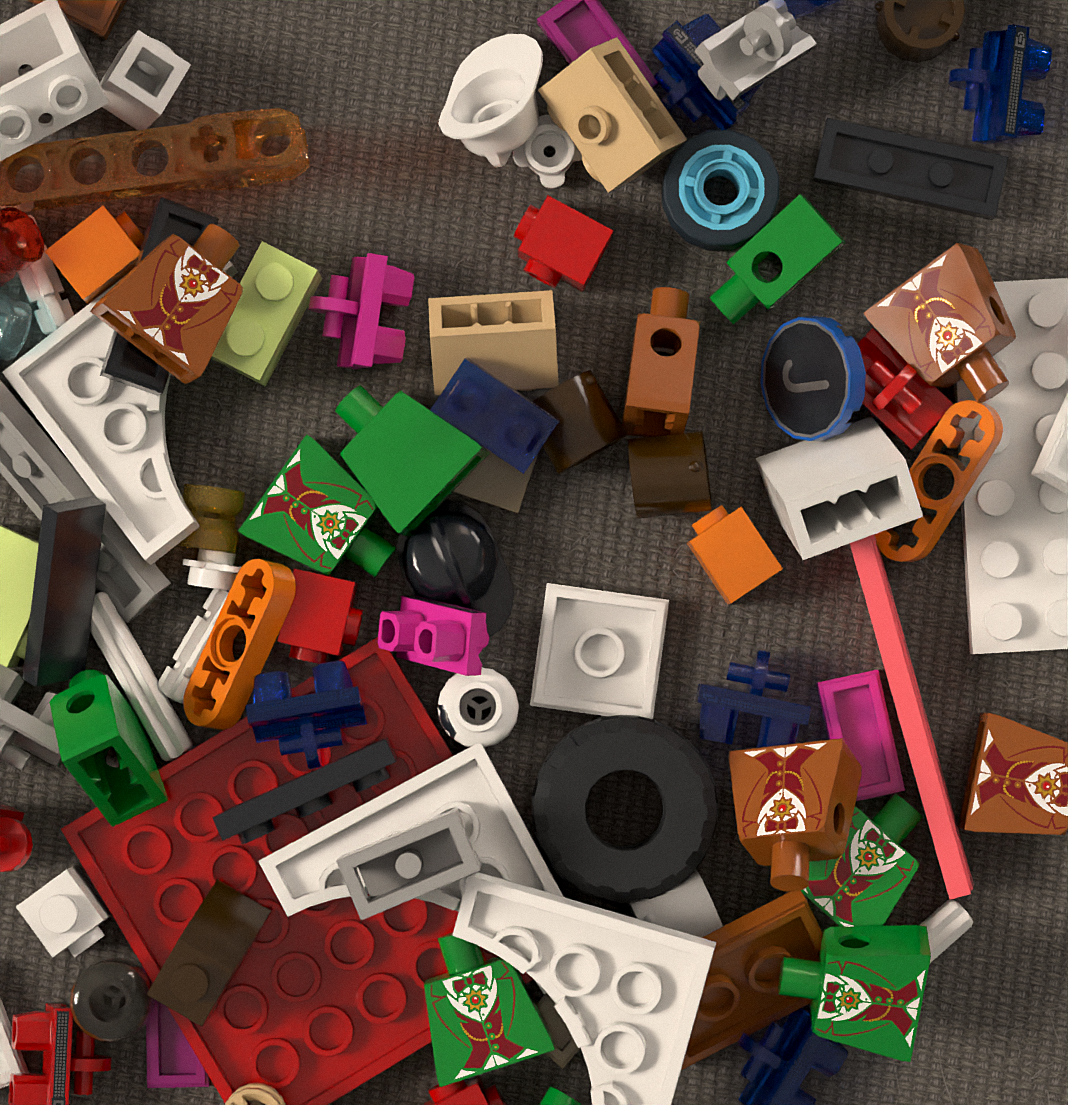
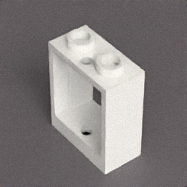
(54, 82)

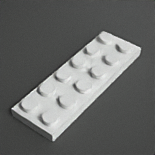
(1010, 518)

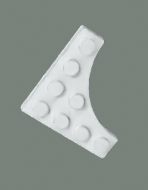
(107, 430)
(308, 870)
(615, 981)

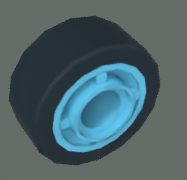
(725, 155)

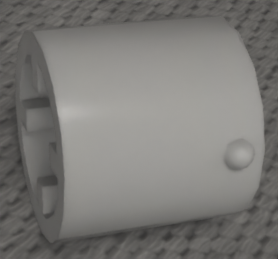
(681, 908)

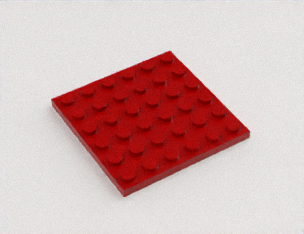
(319, 990)

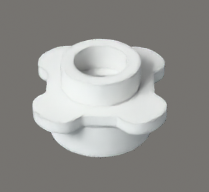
(553, 168)
(212, 569)

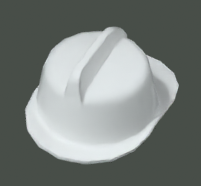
(494, 97)

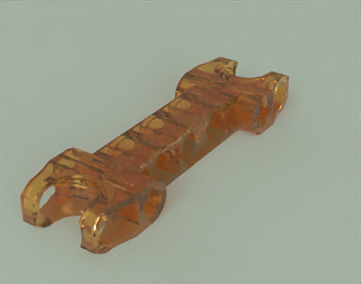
(187, 168)

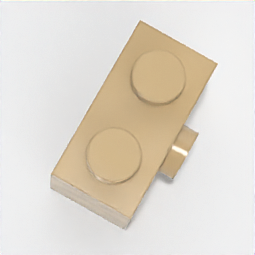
(611, 115)
(501, 333)

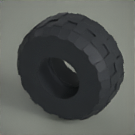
(669, 852)

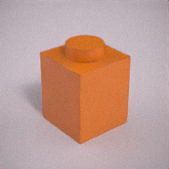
(97, 252)
(732, 552)

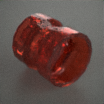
(20, 245)

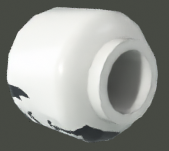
(459, 694)

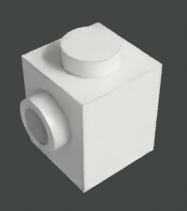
(142, 80)
(66, 913)

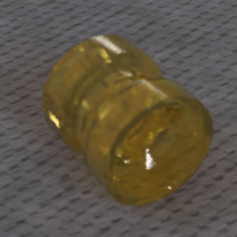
(213, 533)

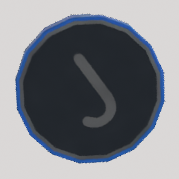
(812, 378)

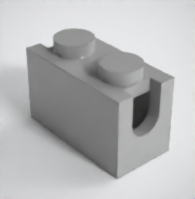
(409, 863)

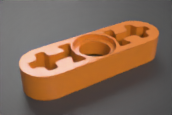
(979, 452)
(235, 689)

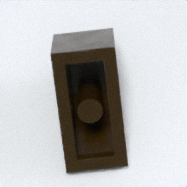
(209, 953)

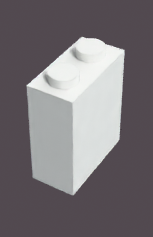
(839, 488)

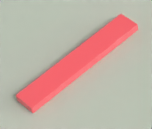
(912, 717)

